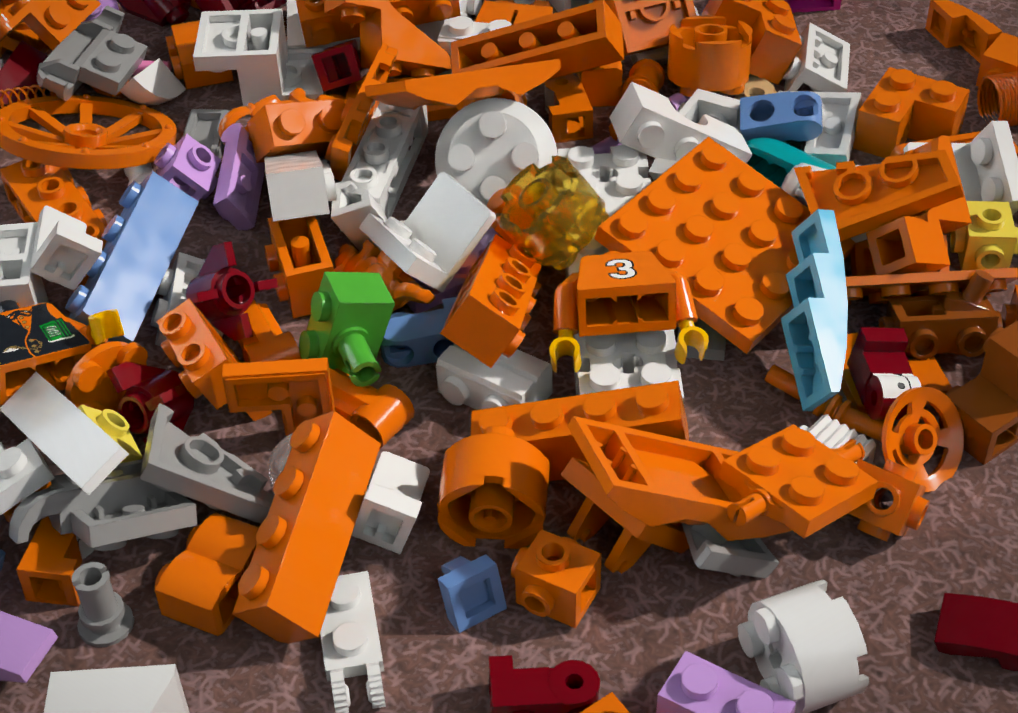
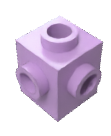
(189, 167)

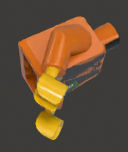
(47, 343)

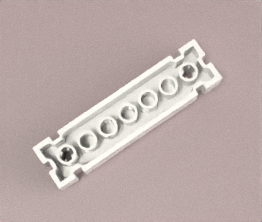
(623, 358)

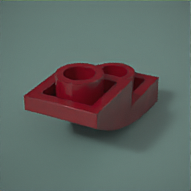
(21, 70)
(979, 628)

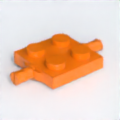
(797, 481)

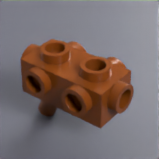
(946, 322)

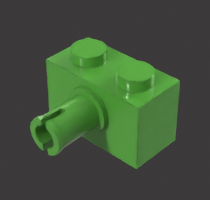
(348, 324)

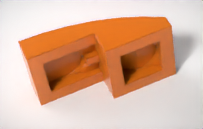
(960, 26)

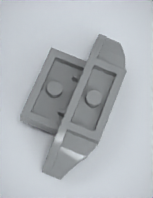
(93, 56)
(109, 516)

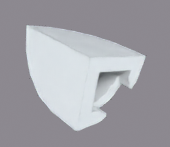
(153, 85)
(351, 209)

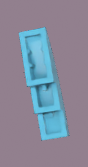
(818, 322)

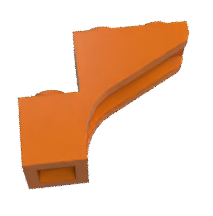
(381, 24)
(917, 240)

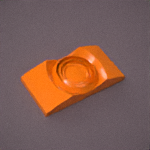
(457, 87)
(665, 478)

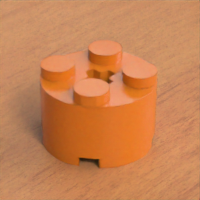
(709, 55)
(493, 489)

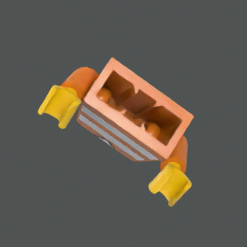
(623, 296)

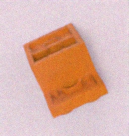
(649, 21)

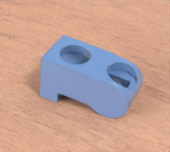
(782, 116)
(418, 335)

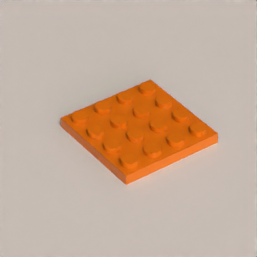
(723, 233)

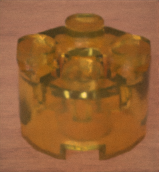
(551, 212)

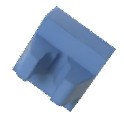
(471, 591)

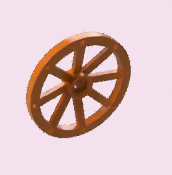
(84, 143)

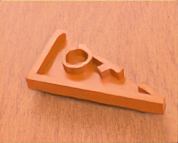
(358, 114)

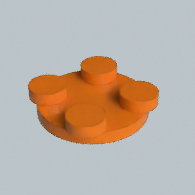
(88, 380)

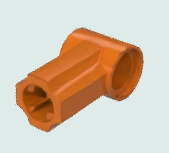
(268, 339)
(373, 410)

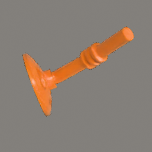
(907, 436)

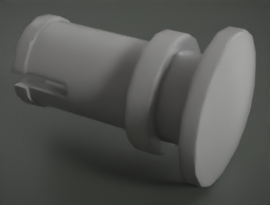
(102, 613)

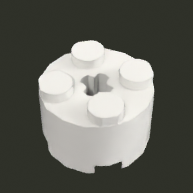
(805, 646)

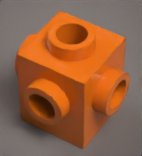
(907, 506)
(556, 577)

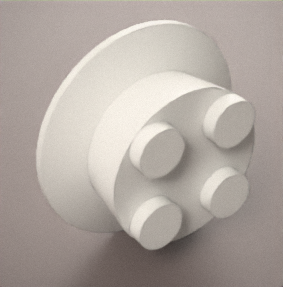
(492, 144)

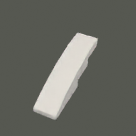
(63, 433)

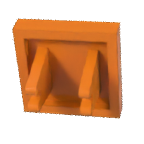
(599, 508)

